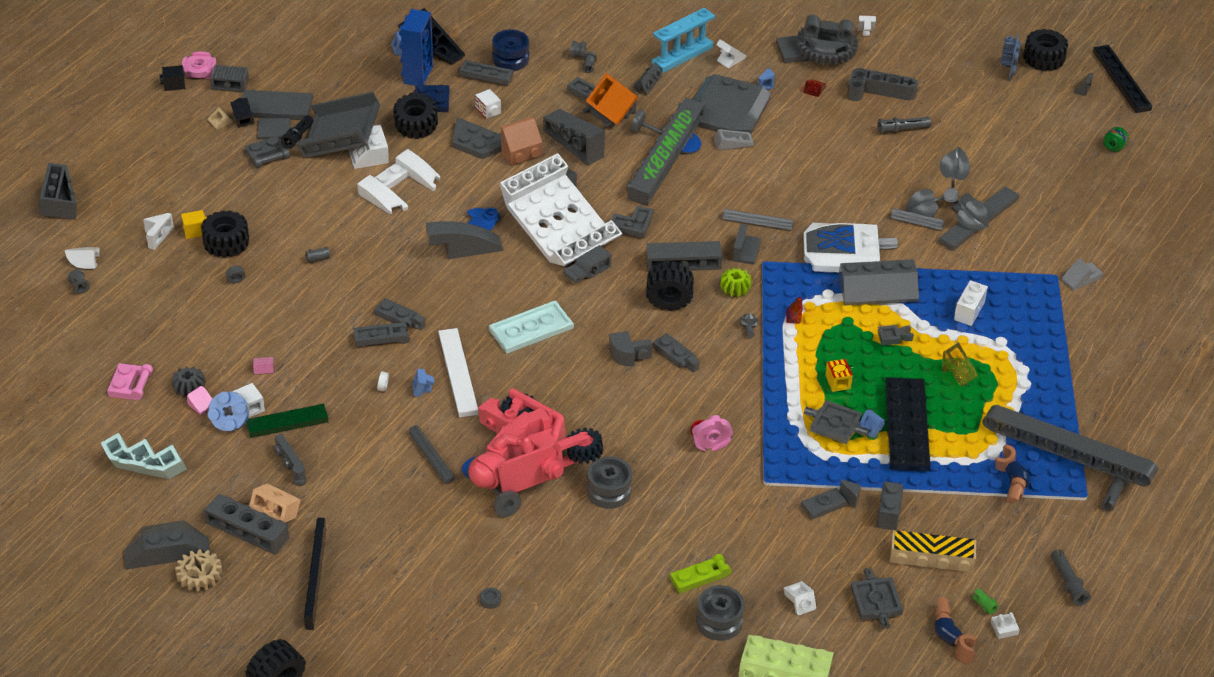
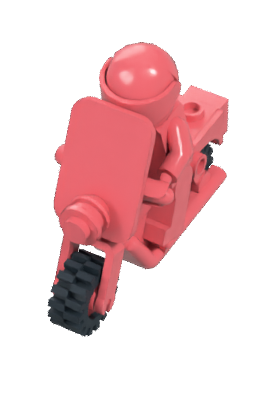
(528, 444)

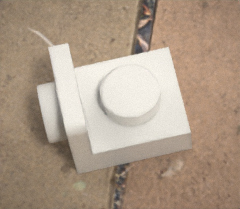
(801, 596)

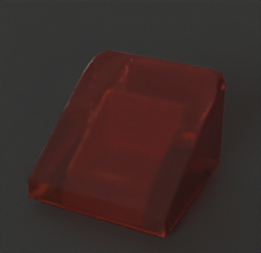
(814, 87)
(794, 312)

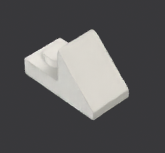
(729, 55)
(157, 229)

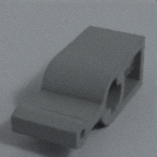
(589, 264)

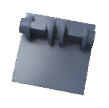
(1010, 53)

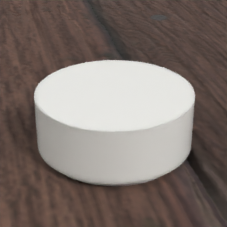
(383, 381)

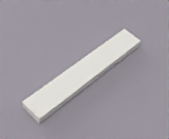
(458, 373)

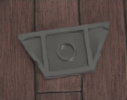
(475, 139)

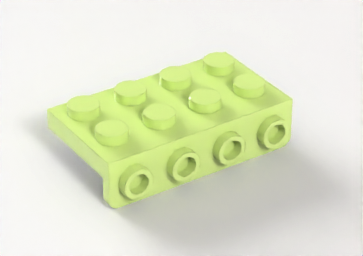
(781, 659)

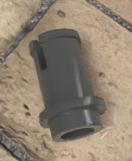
(589, 60)
(317, 254)

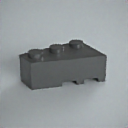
(57, 194)

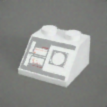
(373, 153)

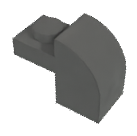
(625, 351)

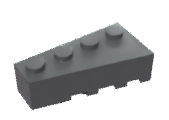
(576, 135)

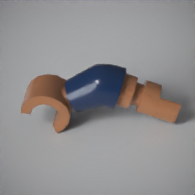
(1017, 473)
(948, 632)

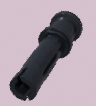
(303, 126)

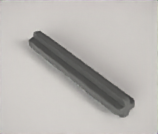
(757, 219)
(431, 454)

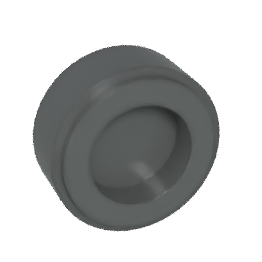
(235, 274)
(490, 598)

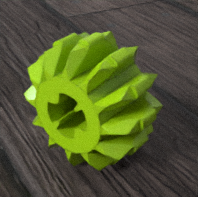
(735, 282)

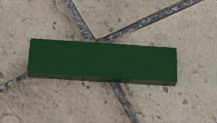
(287, 420)

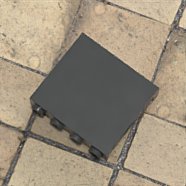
(340, 125)

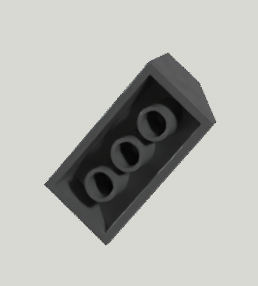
(878, 282)

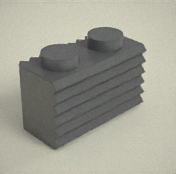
(229, 78)
(890, 505)

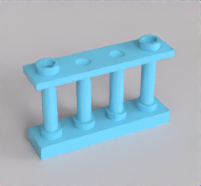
(688, 50)

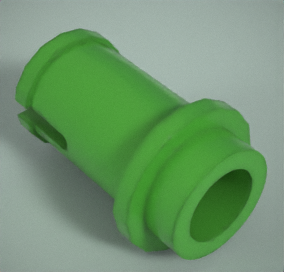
(989, 605)

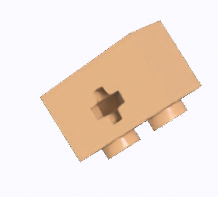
(275, 502)

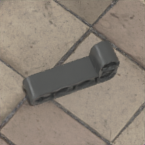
(881, 84)

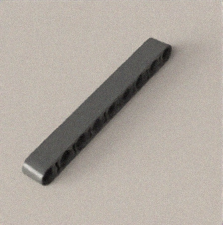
(1070, 445)

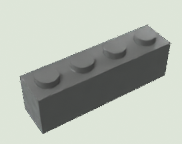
(691, 254)

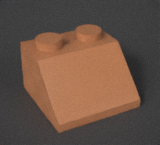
(520, 141)

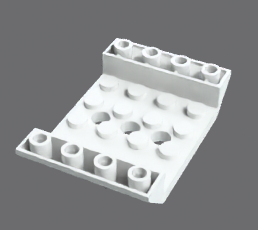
(546, 192)

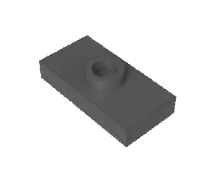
(823, 503)

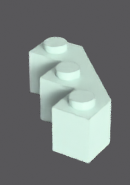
(142, 458)

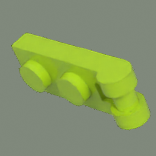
(700, 574)

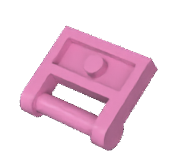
(125, 378)

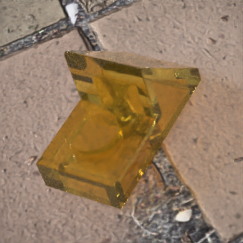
(958, 362)

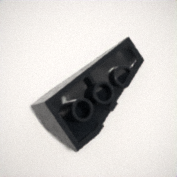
(443, 44)

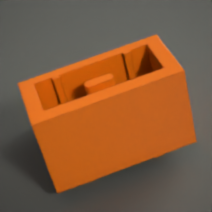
(612, 98)

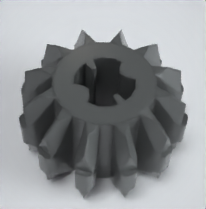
(187, 380)

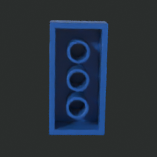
(416, 47)

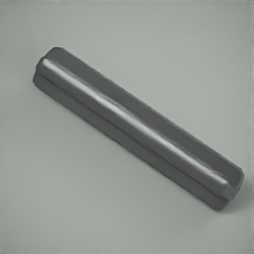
(917, 219)

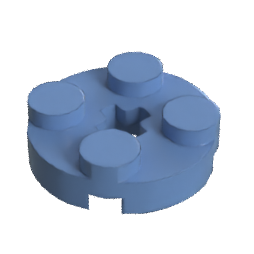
(239, 408)

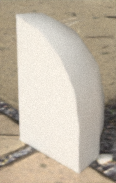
(83, 257)

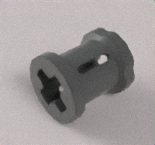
(78, 281)

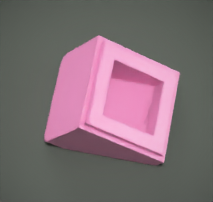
(263, 365)
(199, 400)

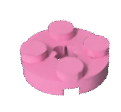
(194, 70)
(714, 425)

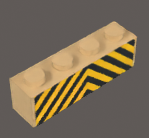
(933, 551)

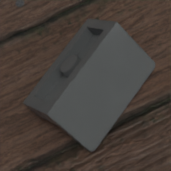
(745, 247)

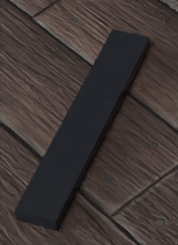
(1122, 79)
(315, 574)

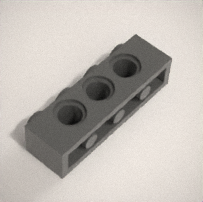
(247, 524)

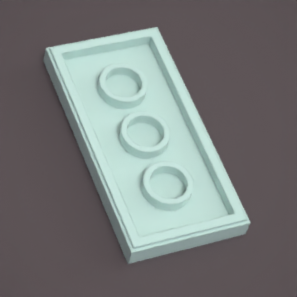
(531, 326)

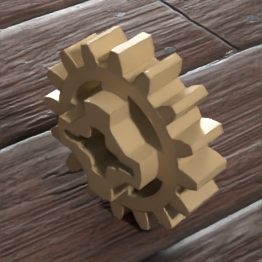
(198, 570)

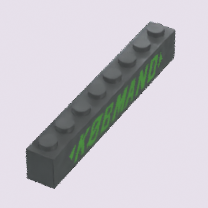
(665, 151)

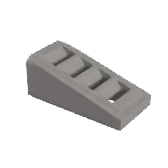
(732, 139)

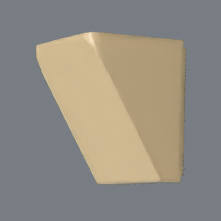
(220, 119)

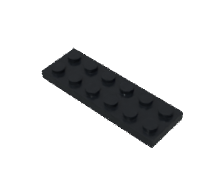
(907, 424)

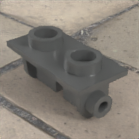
(648, 79)

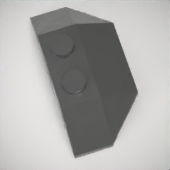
(164, 544)

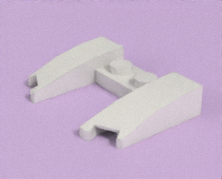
(378, 188)

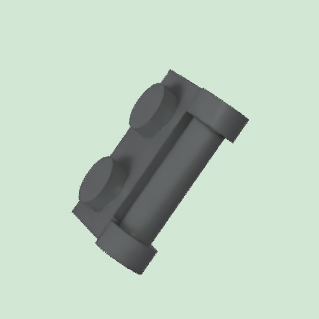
(266, 151)

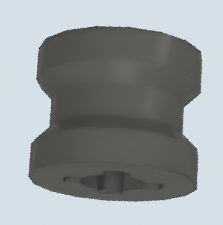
(578, 49)

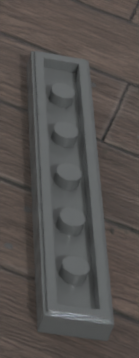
(995, 205)

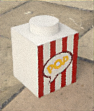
(488, 104)

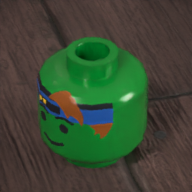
(1116, 139)

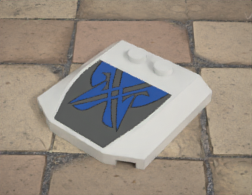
(832, 244)

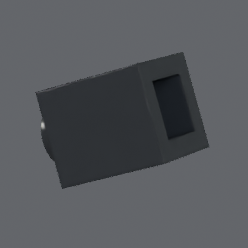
(172, 78)
(242, 112)

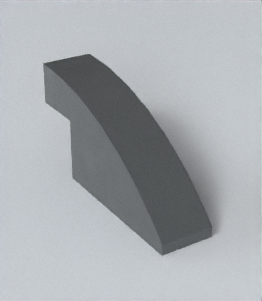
(462, 238)

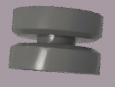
(609, 482)
(720, 613)

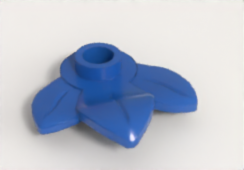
(484, 218)

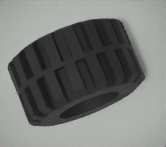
(1045, 49)
(413, 125)
(225, 233)
(670, 286)
(276, 660)

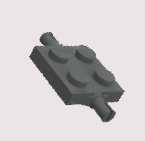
(836, 422)
(876, 598)

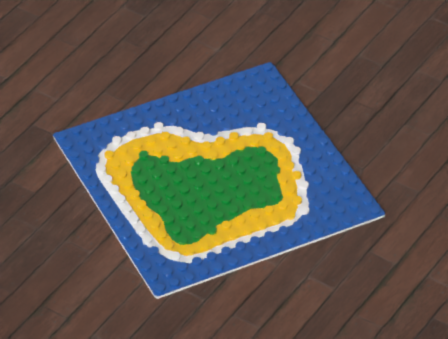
(1012, 345)

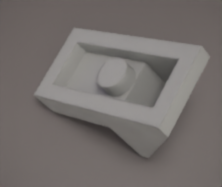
(1081, 275)

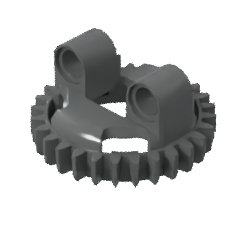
(826, 50)

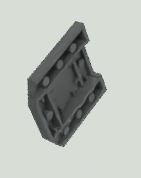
(731, 104)

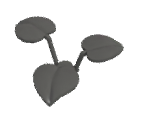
(953, 165)

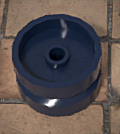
(510, 49)

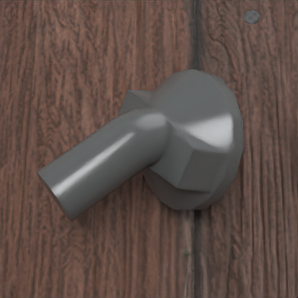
(749, 321)

